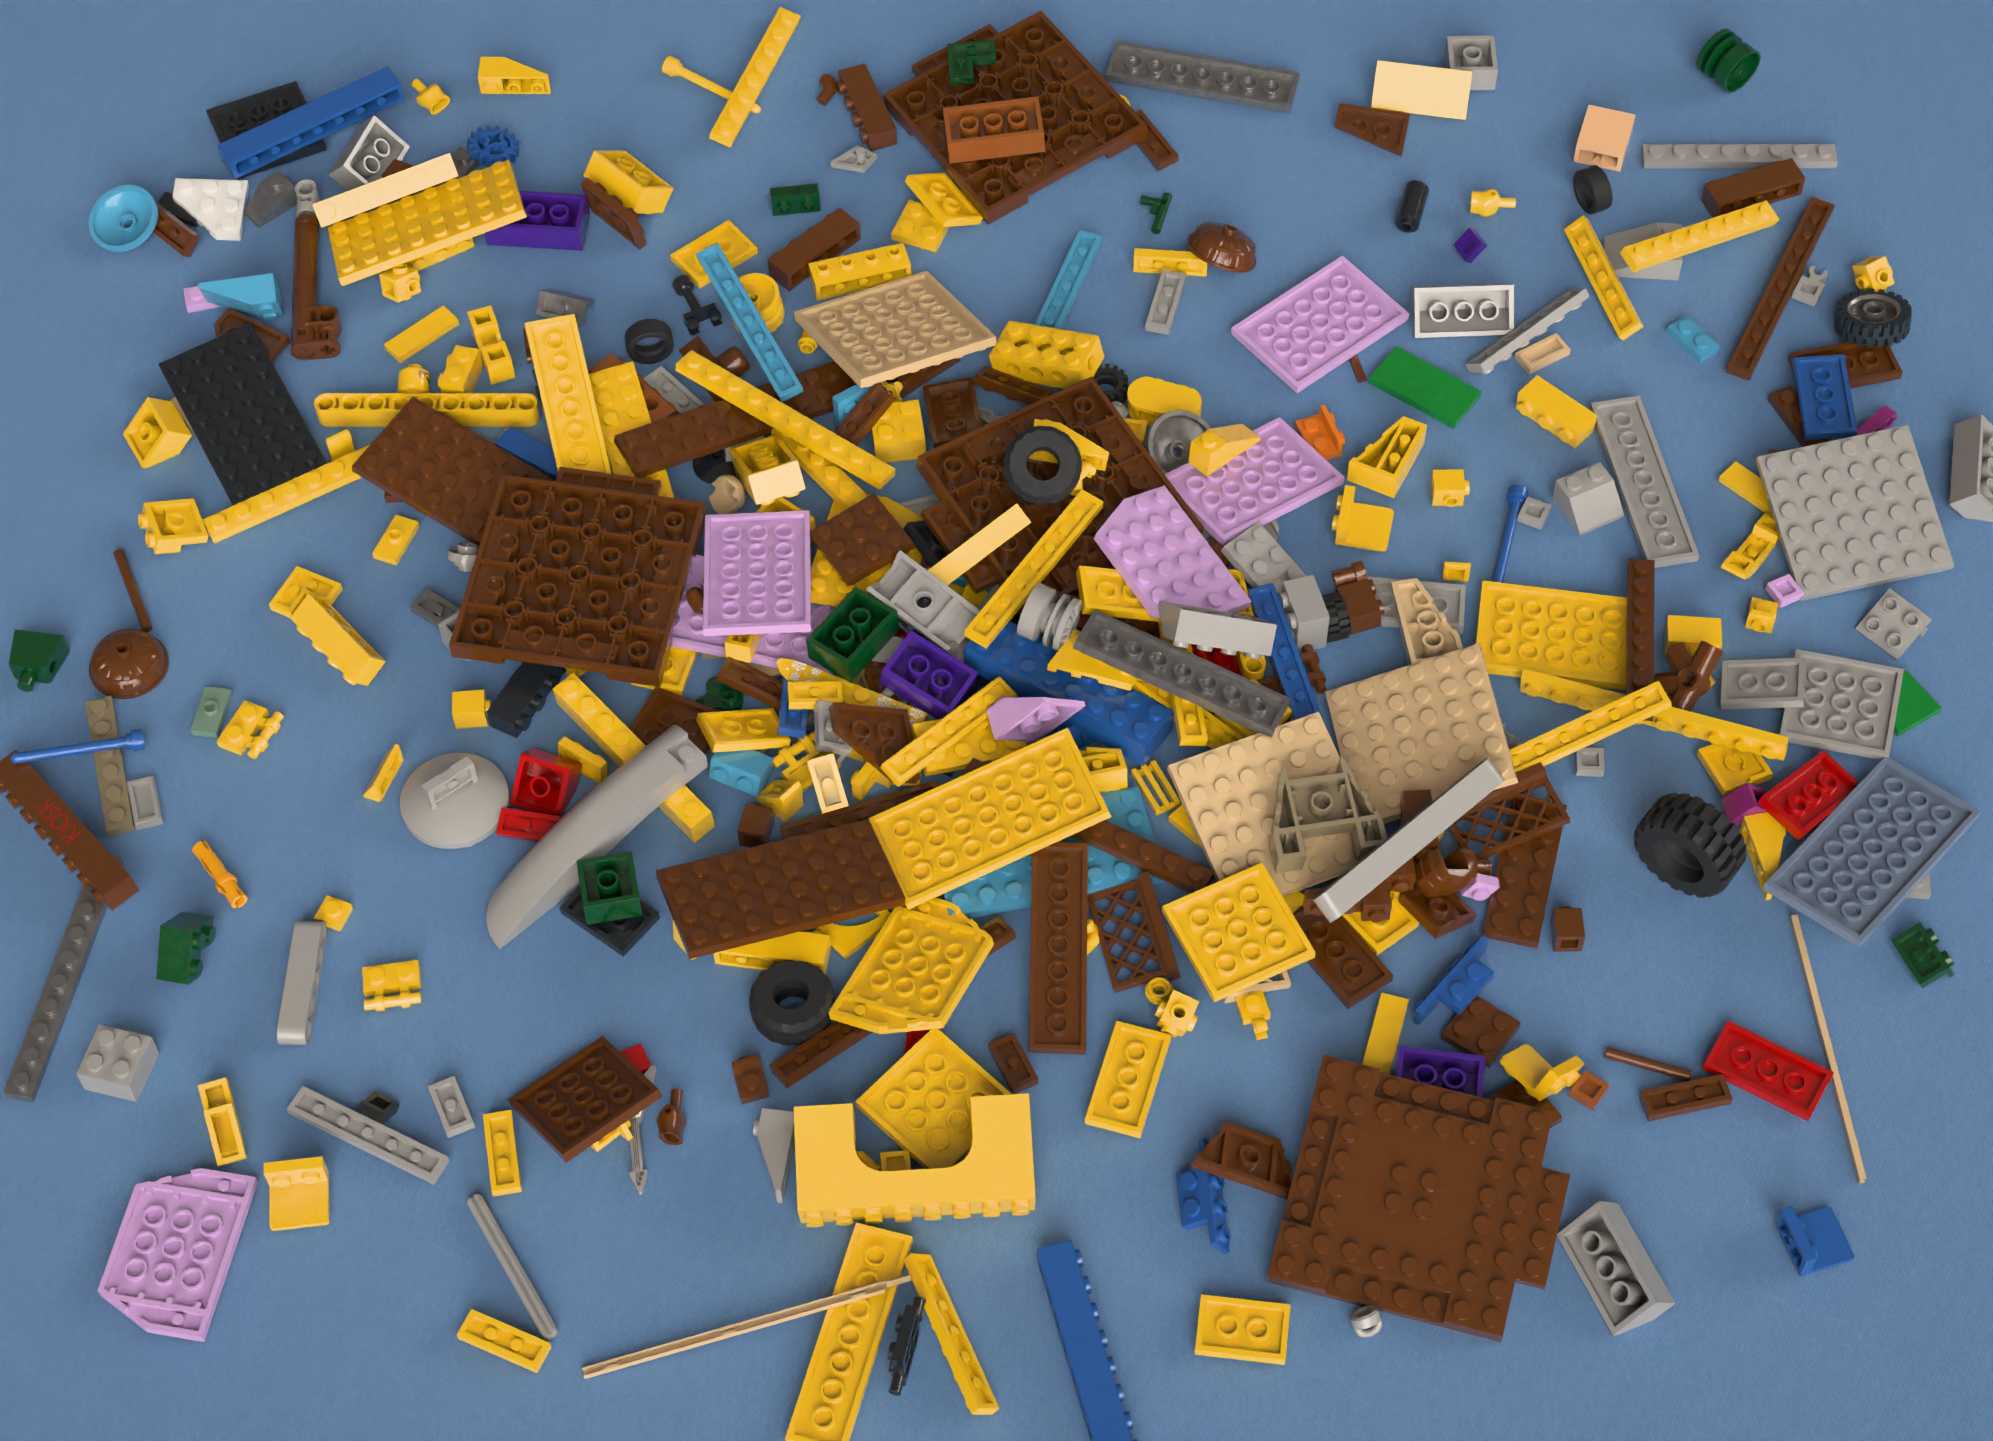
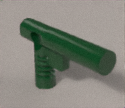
(1159, 208)

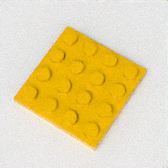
(1238, 932)
(927, 1100)

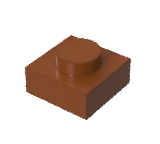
(1589, 1090)

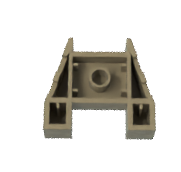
(1321, 808)

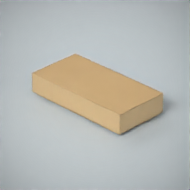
(1542, 353)

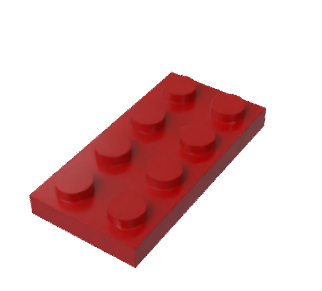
(1809, 795)
(1768, 1071)

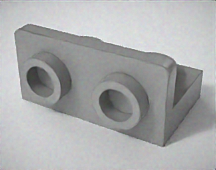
(825, 738)

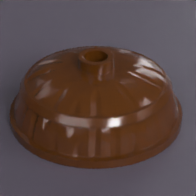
(1223, 247)
(130, 672)

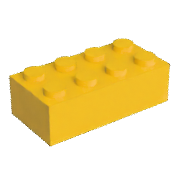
(767, 469)

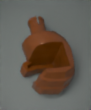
(1448, 876)

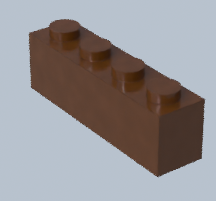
(866, 107)
(1764, 183)
(820, 242)

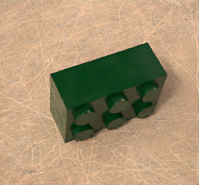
(852, 634)

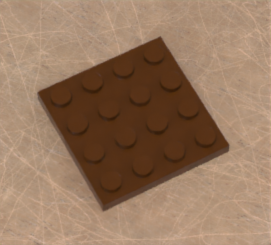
(584, 1098)

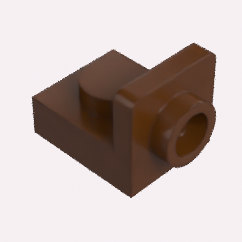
(750, 1079)

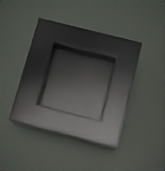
(378, 1107)

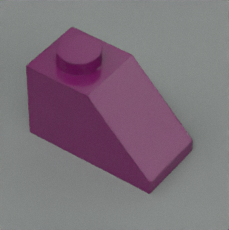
(1743, 803)

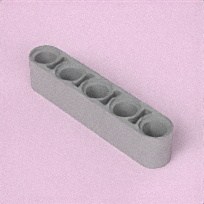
(301, 983)

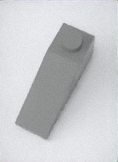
(776, 1144)

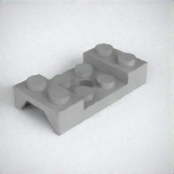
(942, 620)

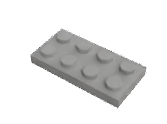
(1446, 597)

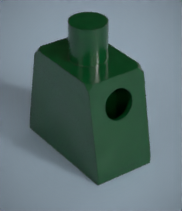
(36, 657)

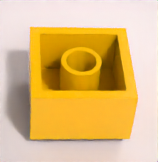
(899, 433)

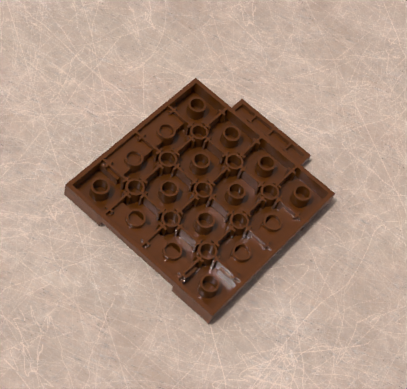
(1033, 59)
(974, 491)
(580, 575)
(1419, 1200)

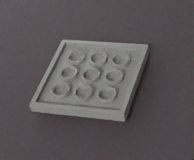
(1846, 706)

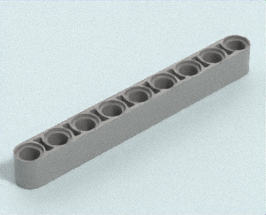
(1408, 840)

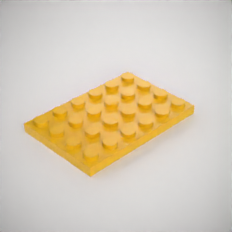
(1553, 633)

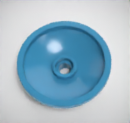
(116, 212)

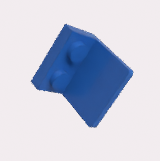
(1813, 1239)

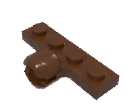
(730, 360)

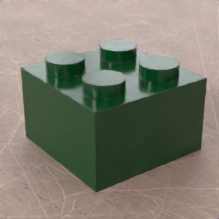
(609, 888)

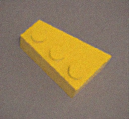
(1390, 458)
(1106, 768)

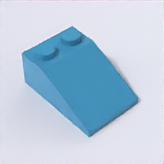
(250, 295)

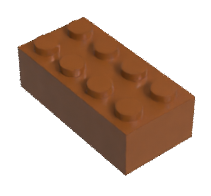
(994, 129)

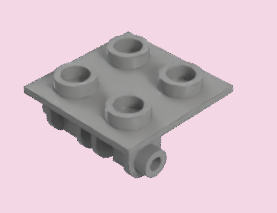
(1893, 624)

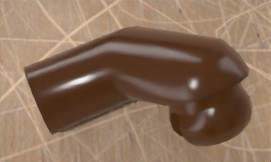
(695, 599)

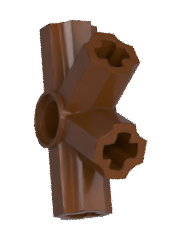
(1686, 668)

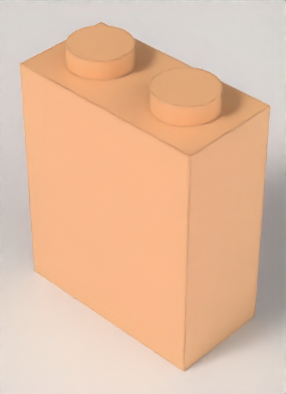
(1604, 138)

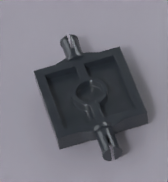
(903, 1350)

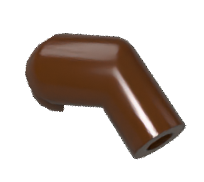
(829, 89)

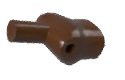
(672, 1120)

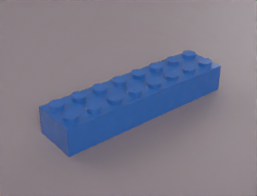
(1110, 714)

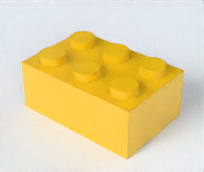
(629, 181)

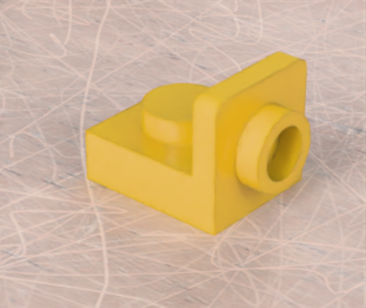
(1761, 615)

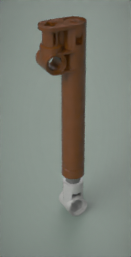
(312, 325)

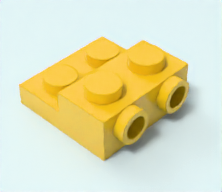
(172, 525)

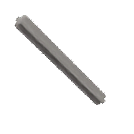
(512, 1267)

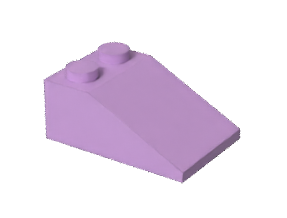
(1029, 717)

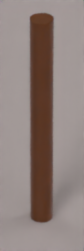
(132, 590)

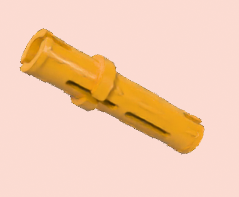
(224, 881)

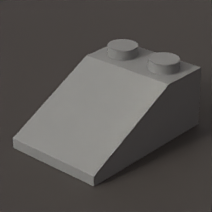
(1616, 242)

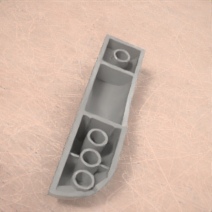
(591, 831)

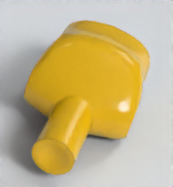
(431, 97)
(1487, 202)

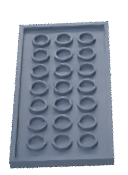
(1872, 851)

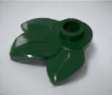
(721, 696)

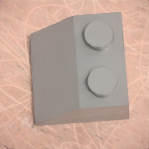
(1588, 498)

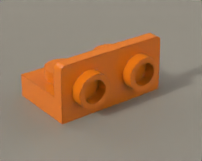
(1322, 433)

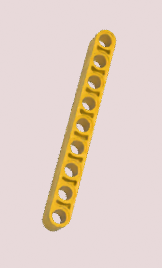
(463, 408)

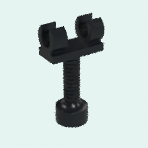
(683, 287)

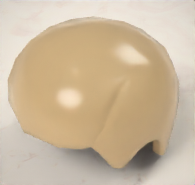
(727, 495)

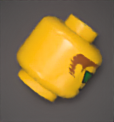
(413, 379)

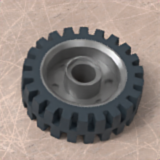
(1873, 318)

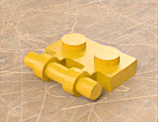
(244, 726)
(799, 769)
(390, 979)

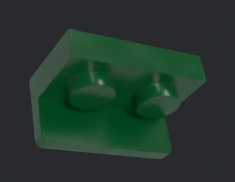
(795, 199)
(1921, 954)

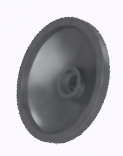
(1170, 432)

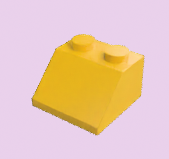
(156, 432)

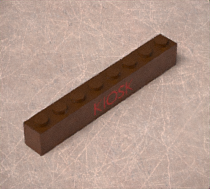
(66, 834)

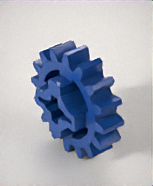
(492, 146)

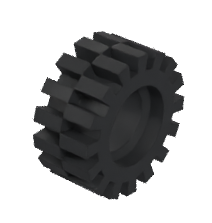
(1115, 378)
(1338, 620)

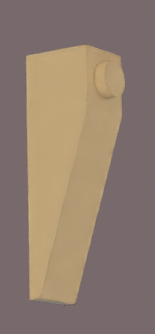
(1421, 624)

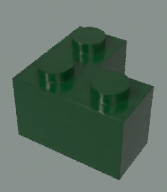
(181, 947)

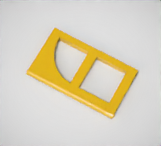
(849, 939)

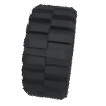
(1690, 845)

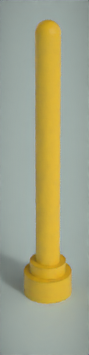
(674, 68)

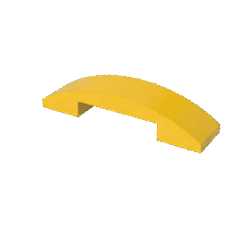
(1754, 549)

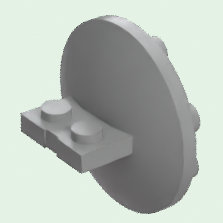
(454, 800)

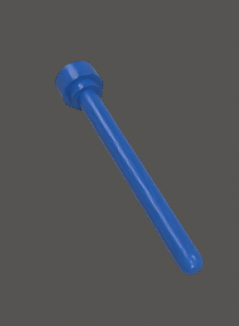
(1516, 498)
(132, 740)

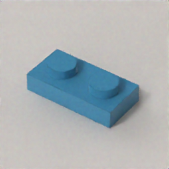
(1693, 339)

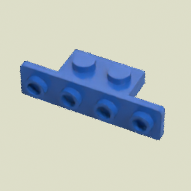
(1461, 985)
(1203, 1203)

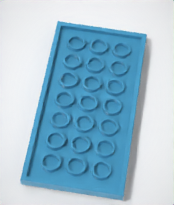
(1011, 885)

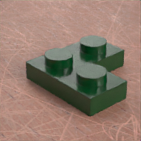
(965, 56)

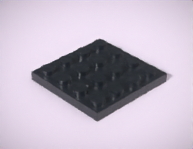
(252, 111)

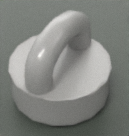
(1365, 1318)

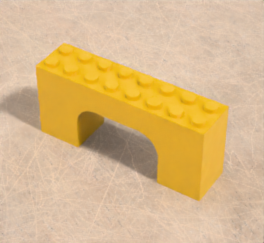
(842, 1189)

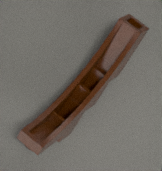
(1377, 904)

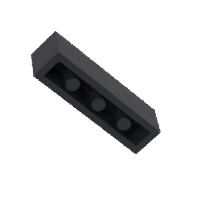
(523, 697)

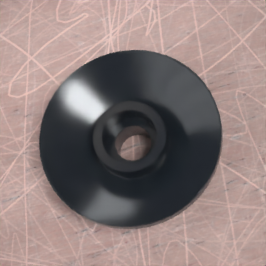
(709, 468)

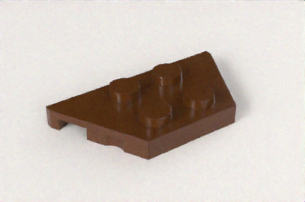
(1247, 1159)

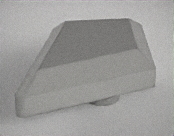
(856, 159)

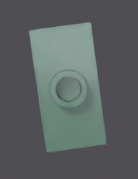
(211, 712)

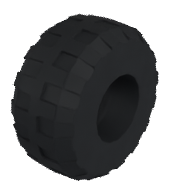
(1042, 439)
(790, 980)

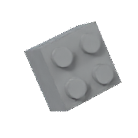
(1474, 55)
(1305, 612)
(117, 1063)

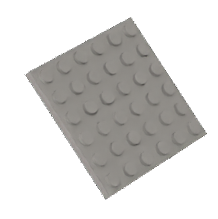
(1854, 512)

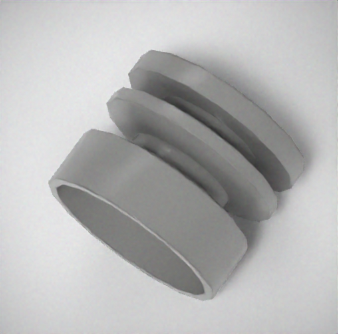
(1046, 616)

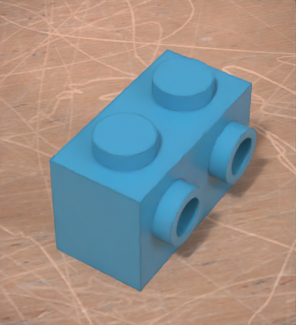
(742, 770)

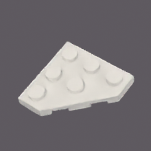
(214, 204)

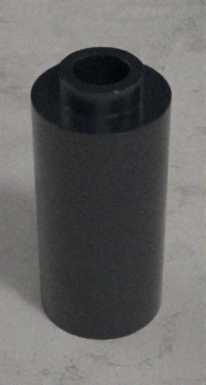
(1412, 206)

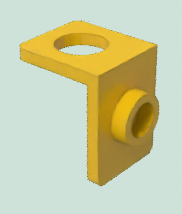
(340, 445)

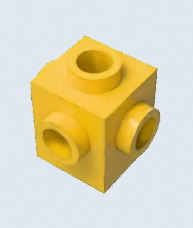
(1873, 273)
(400, 283)
(1183, 1007)

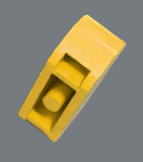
(1153, 397)

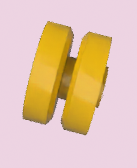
(765, 297)

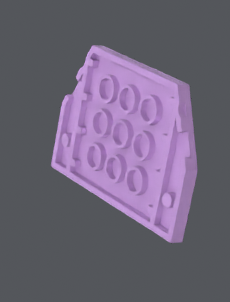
(1166, 556)
(177, 1250)

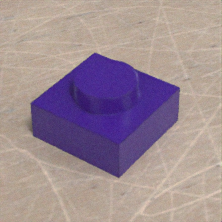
(1470, 245)

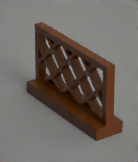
(1528, 780)
(1156, 927)

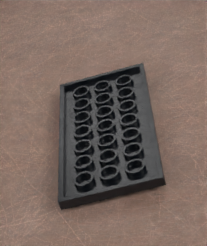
(242, 414)

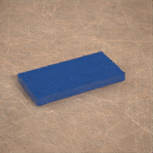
(1824, 397)

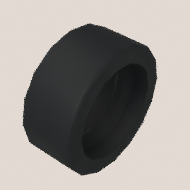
(1592, 189)
(649, 329)

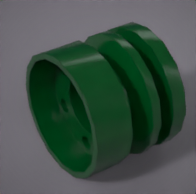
(1728, 60)

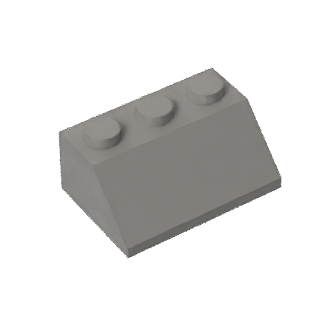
(368, 154)

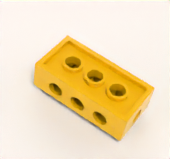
(1046, 354)

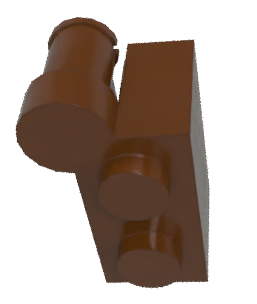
(1359, 597)

